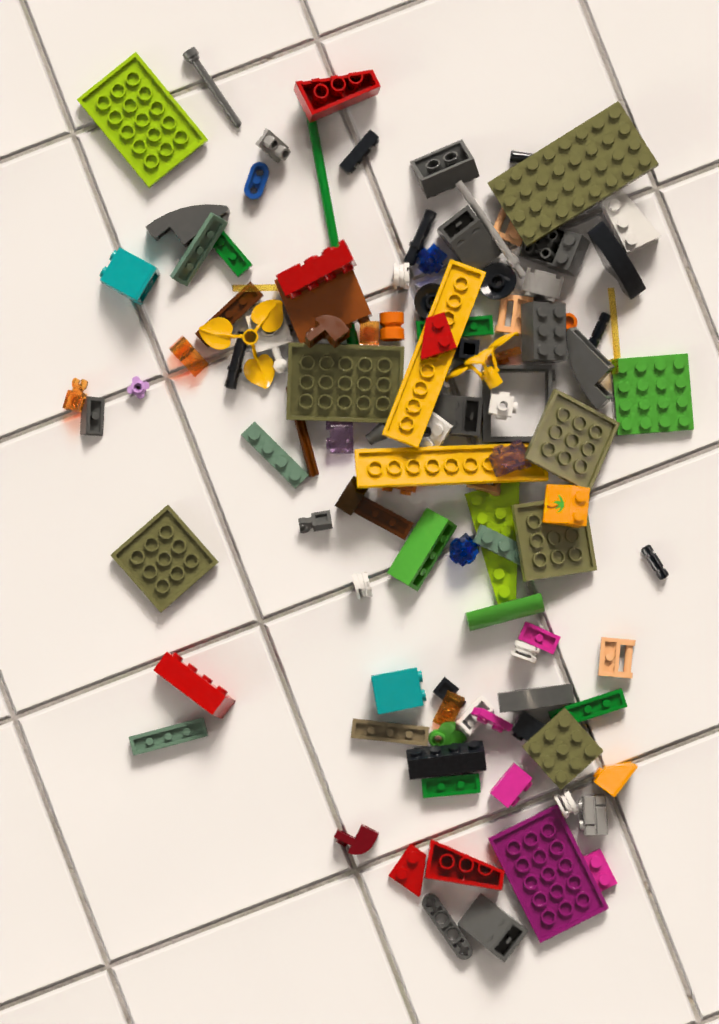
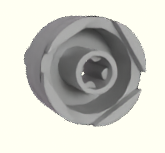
(543, 284)

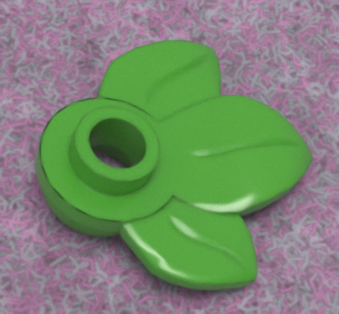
(447, 733)

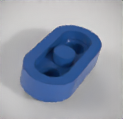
(256, 181)

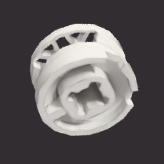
(401, 276)
(362, 585)
(525, 649)
(567, 802)

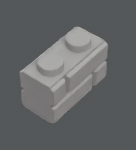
(593, 815)

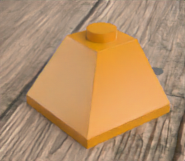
(613, 776)

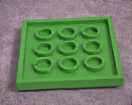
(653, 394)

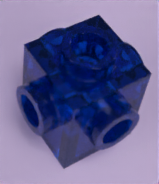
(433, 253)
(463, 550)

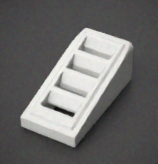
(461, 727)

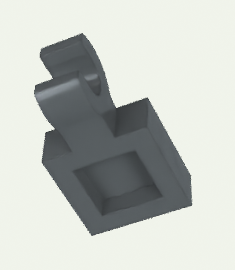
(317, 521)

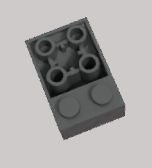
(469, 239)
(559, 251)
(461, 412)
(492, 927)

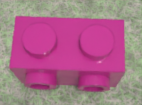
(511, 785)

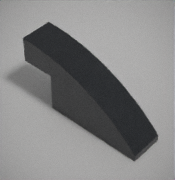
(616, 260)

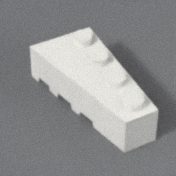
(628, 222)

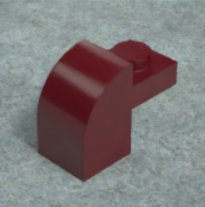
(361, 842)

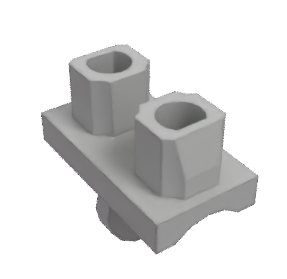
(273, 146)

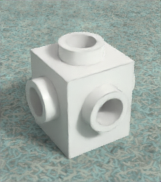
(495, 409)

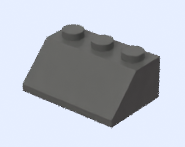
(444, 168)

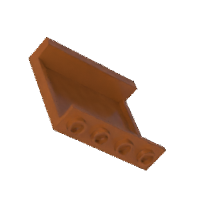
(336, 298)

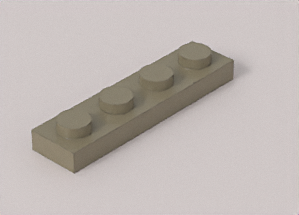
(390, 732)

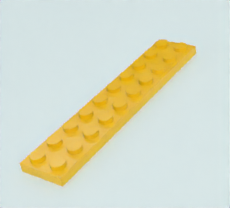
(426, 377)
(434, 467)

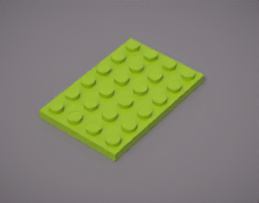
(142, 120)

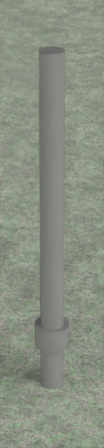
(512, 260)

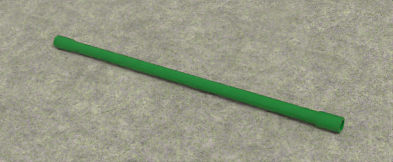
(326, 200)

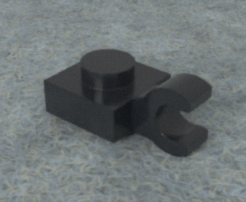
(443, 686)

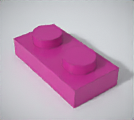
(539, 637)
(484, 717)
(600, 869)

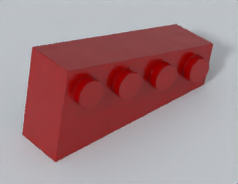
(335, 93)
(316, 270)
(194, 685)
(459, 868)

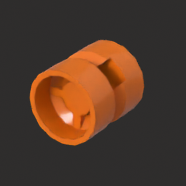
(391, 326)

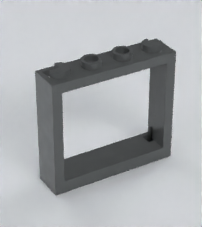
(486, 392)

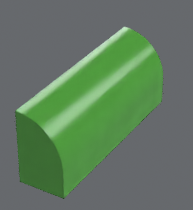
(422, 549)
(505, 612)

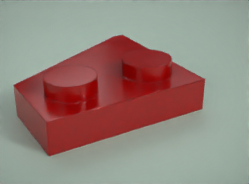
(410, 869)

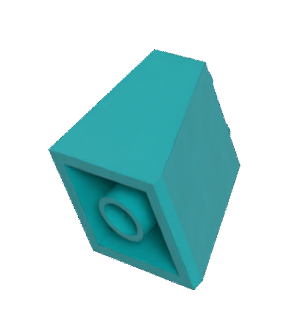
(129, 275)
(398, 690)

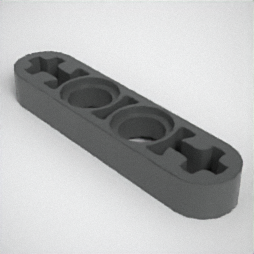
(448, 925)

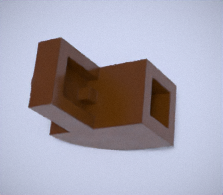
(329, 327)

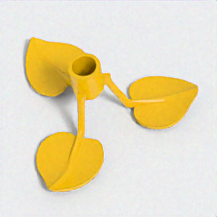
(268, 317)
(489, 374)

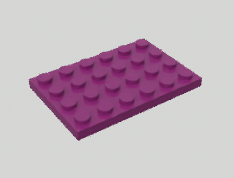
(548, 873)

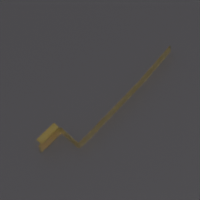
(247, 288)
(615, 334)

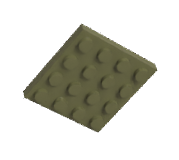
(571, 440)
(549, 548)
(164, 558)

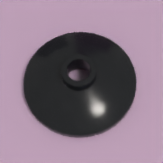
(494, 273)
(422, 298)

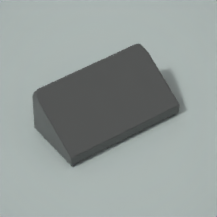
(92, 416)

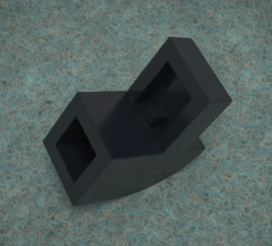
(466, 349)

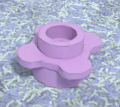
(133, 388)

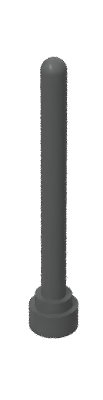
(192, 57)

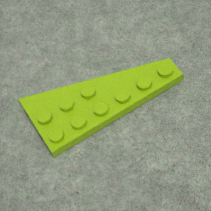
(496, 514)

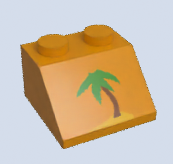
(566, 505)

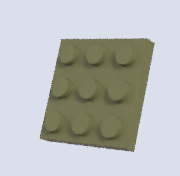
(562, 748)

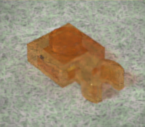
(75, 398)

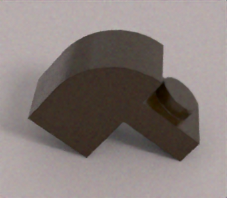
(351, 497)

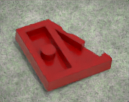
(437, 337)

